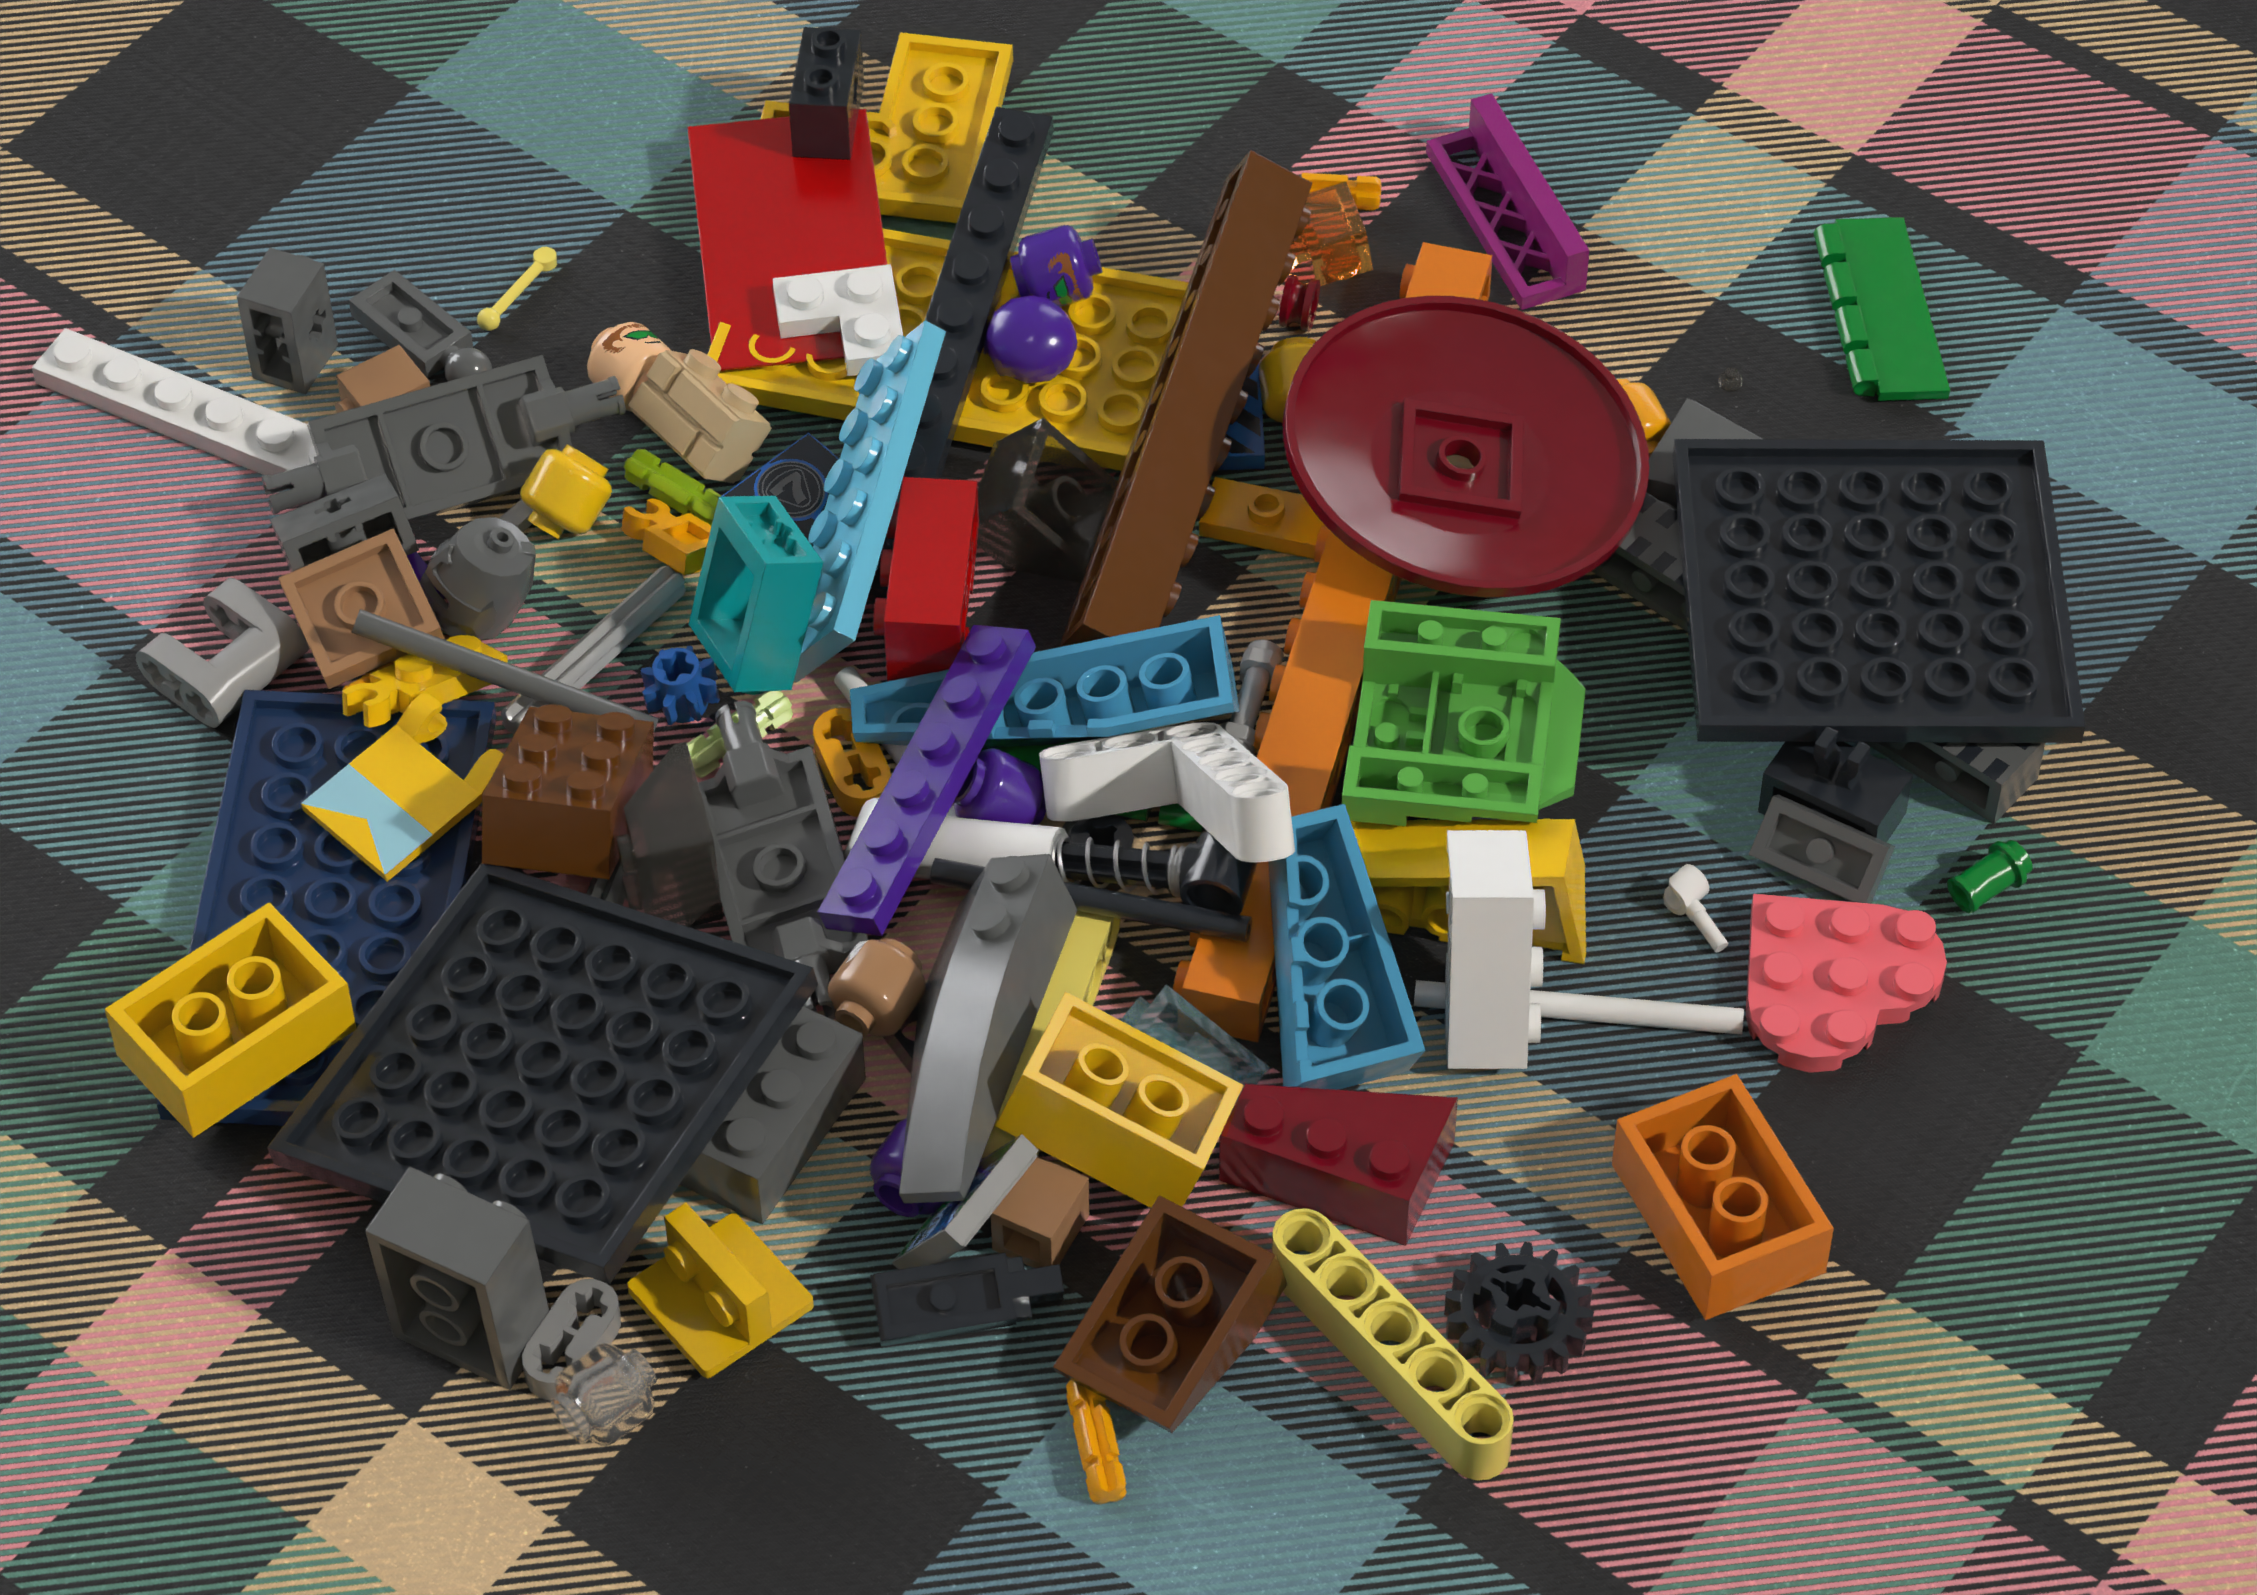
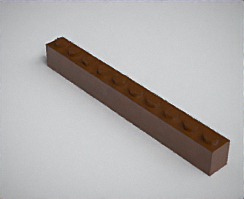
(1192, 404)

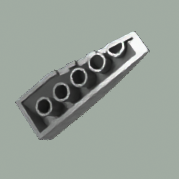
(979, 1019)

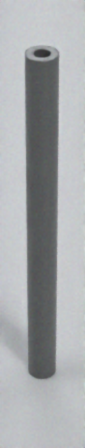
(486, 667)

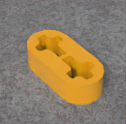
(841, 766)

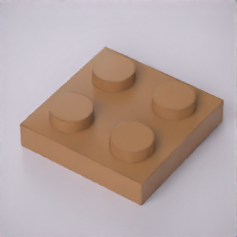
(334, 589)

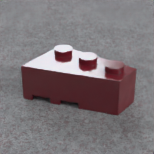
(1340, 1152)

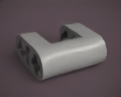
(261, 649)

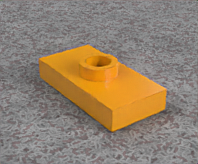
(1261, 518)

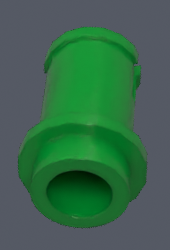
(2002, 867)

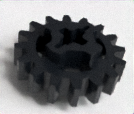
(1519, 1314)

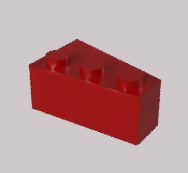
(927, 575)

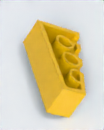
(1413, 874)

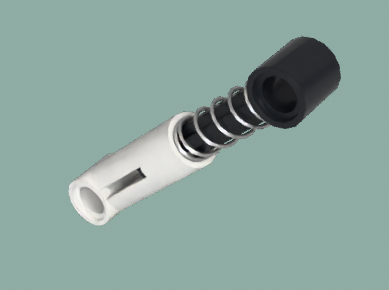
(1199, 874)

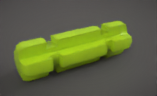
(671, 485)

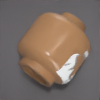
(877, 987)

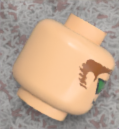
(625, 353)

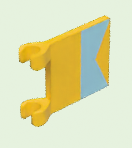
(399, 794)

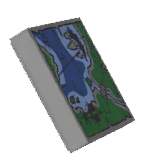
(958, 1221)

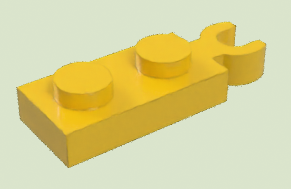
(400, 683)

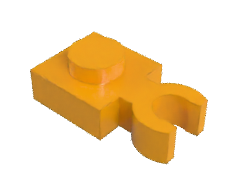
(671, 539)

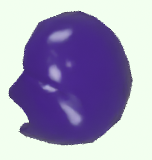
(1030, 339)

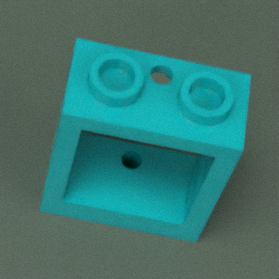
(755, 593)

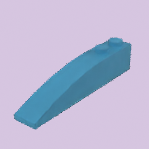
(1079, 690)

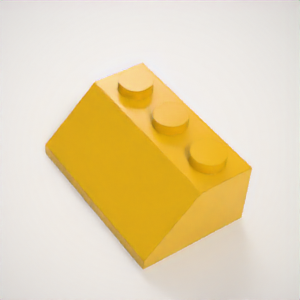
(1119, 1104)

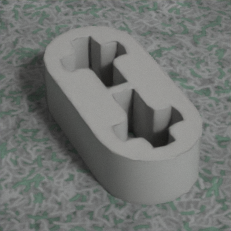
(561, 1332)

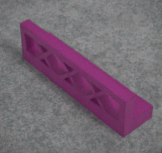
(1525, 192)

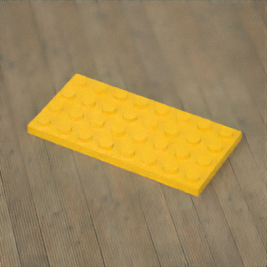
(1090, 402)

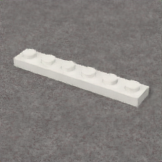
(174, 405)

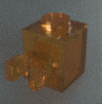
(1334, 236)

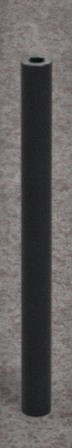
(1119, 904)

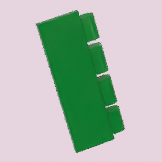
(1881, 309)

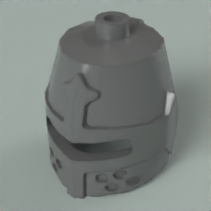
(483, 576)

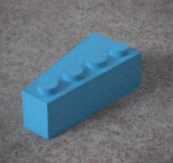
(1334, 964)

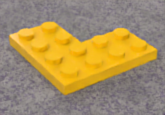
(931, 122)

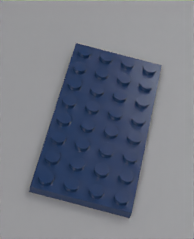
(282, 856)

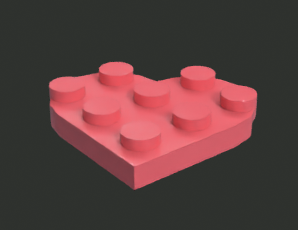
(1834, 973)

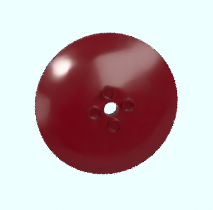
(1452, 375)

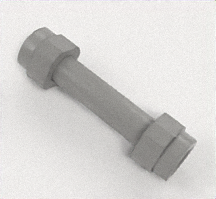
(1256, 676)

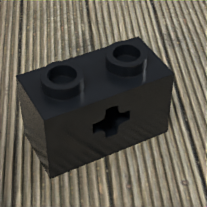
(826, 93)

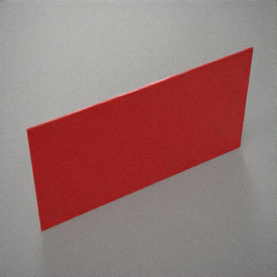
(776, 219)

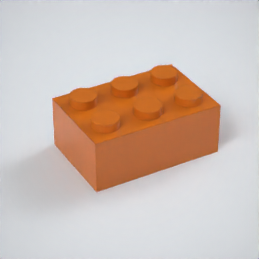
(1721, 1196)

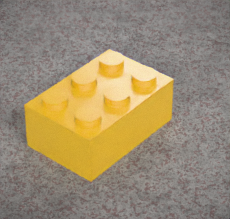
(231, 1019)

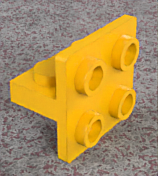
(717, 1290)

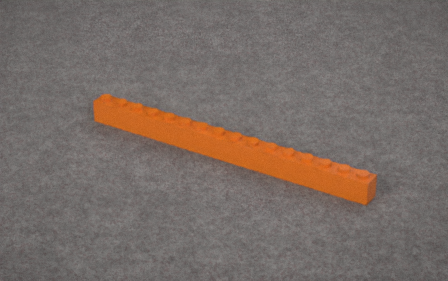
(1313, 708)

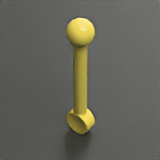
(544, 260)

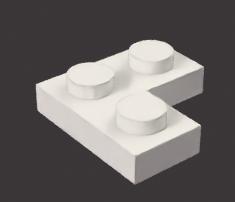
(849, 301)

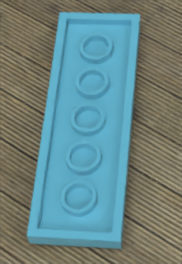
(865, 488)

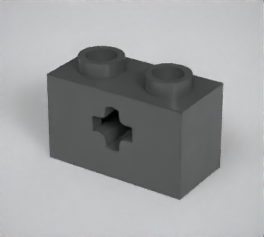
(287, 320)
(341, 522)

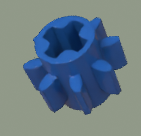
(680, 685)

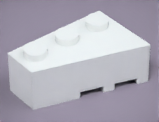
(1491, 950)

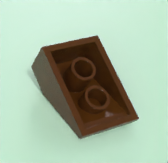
(1172, 1315)

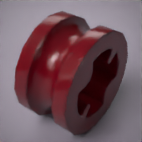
(1299, 303)

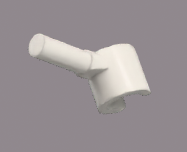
(1683, 896)

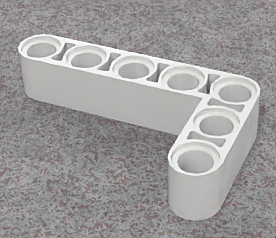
(1181, 764)

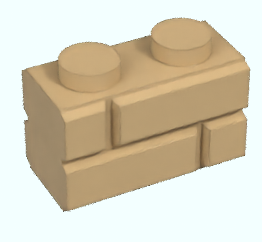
(701, 415)

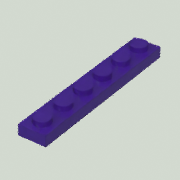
(926, 780)

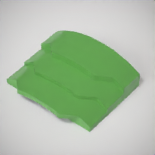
(1461, 717)

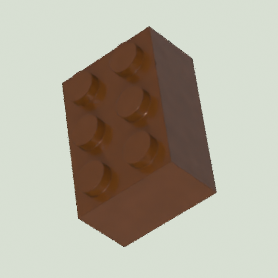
(564, 791)

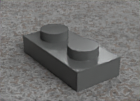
(1821, 850)

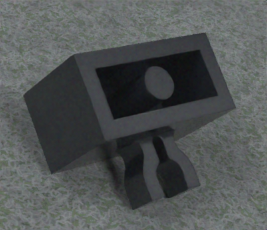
(1840, 783)

